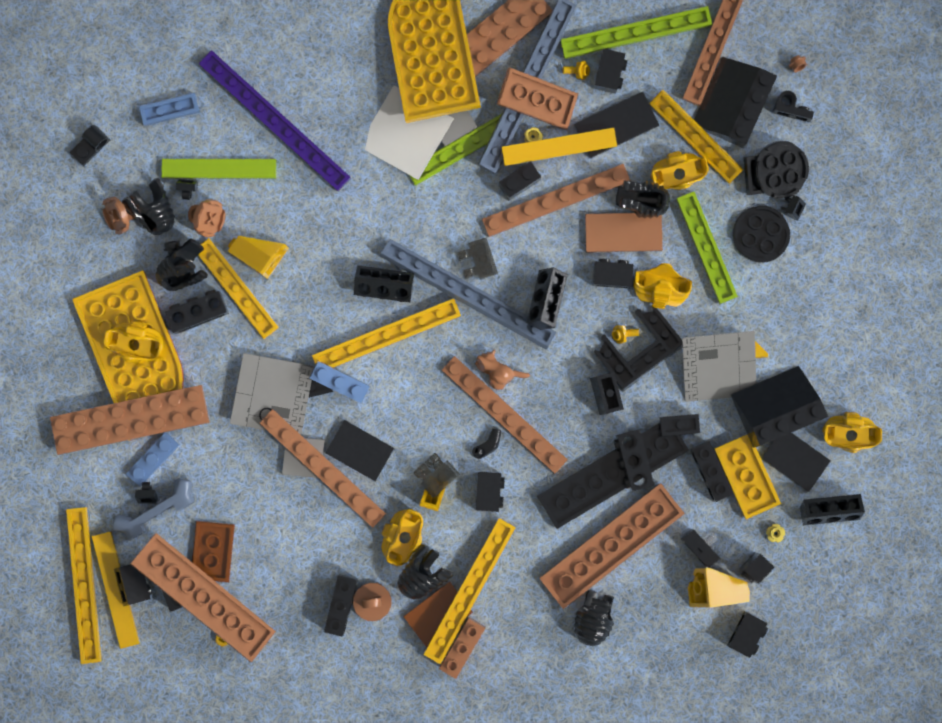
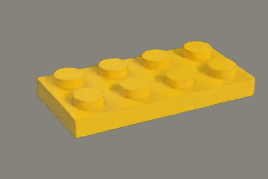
(747, 476)

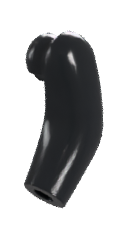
(489, 446)

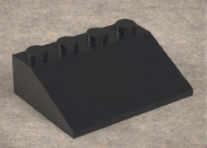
(734, 101)
(778, 406)

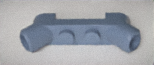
(134, 527)

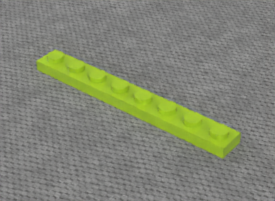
(636, 32)

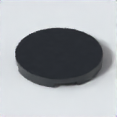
(781, 169)
(761, 234)

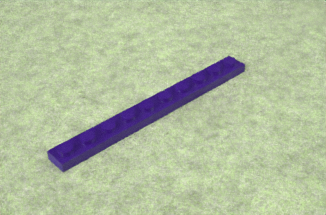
(274, 120)

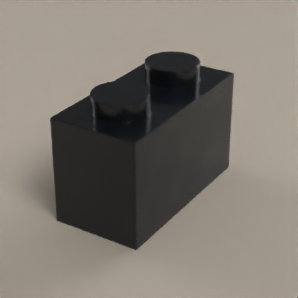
(610, 70)
(519, 180)
(613, 274)
(606, 393)
(488, 491)
(756, 568)
(132, 585)
(747, 634)

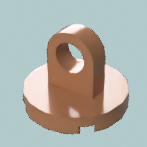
(117, 215)
(207, 217)
(372, 601)

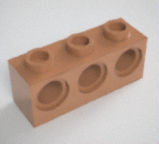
(462, 647)

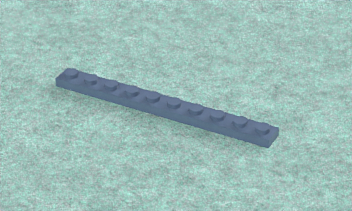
(535, 67)
(465, 293)

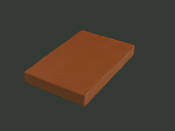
(214, 549)
(429, 614)

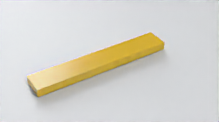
(696, 136)
(559, 146)
(237, 289)
(121, 615)

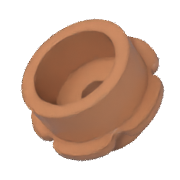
(797, 63)

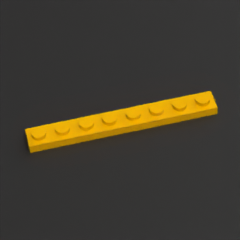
(389, 334)
(84, 585)
(469, 591)

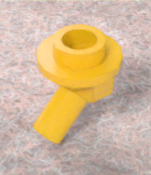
(581, 70)
(622, 333)

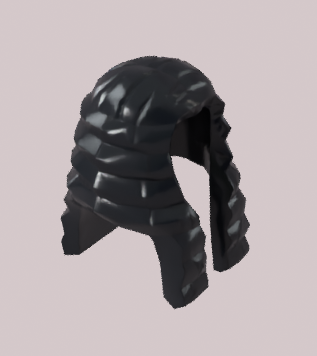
(644, 198)
(156, 216)
(178, 268)
(417, 583)
(594, 619)

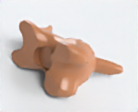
(499, 373)

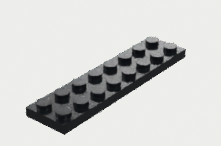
(605, 478)

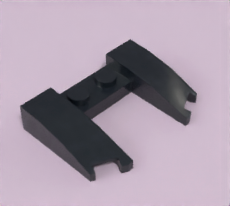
(629, 372)

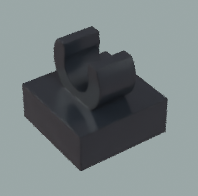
(186, 187)
(795, 207)
(146, 495)

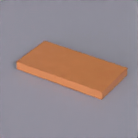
(537, 98)
(622, 233)

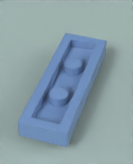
(169, 109)
(339, 381)
(152, 459)

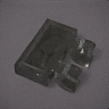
(482, 258)
(440, 478)

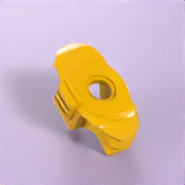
(693, 166)
(662, 286)
(149, 341)
(867, 432)
(392, 548)

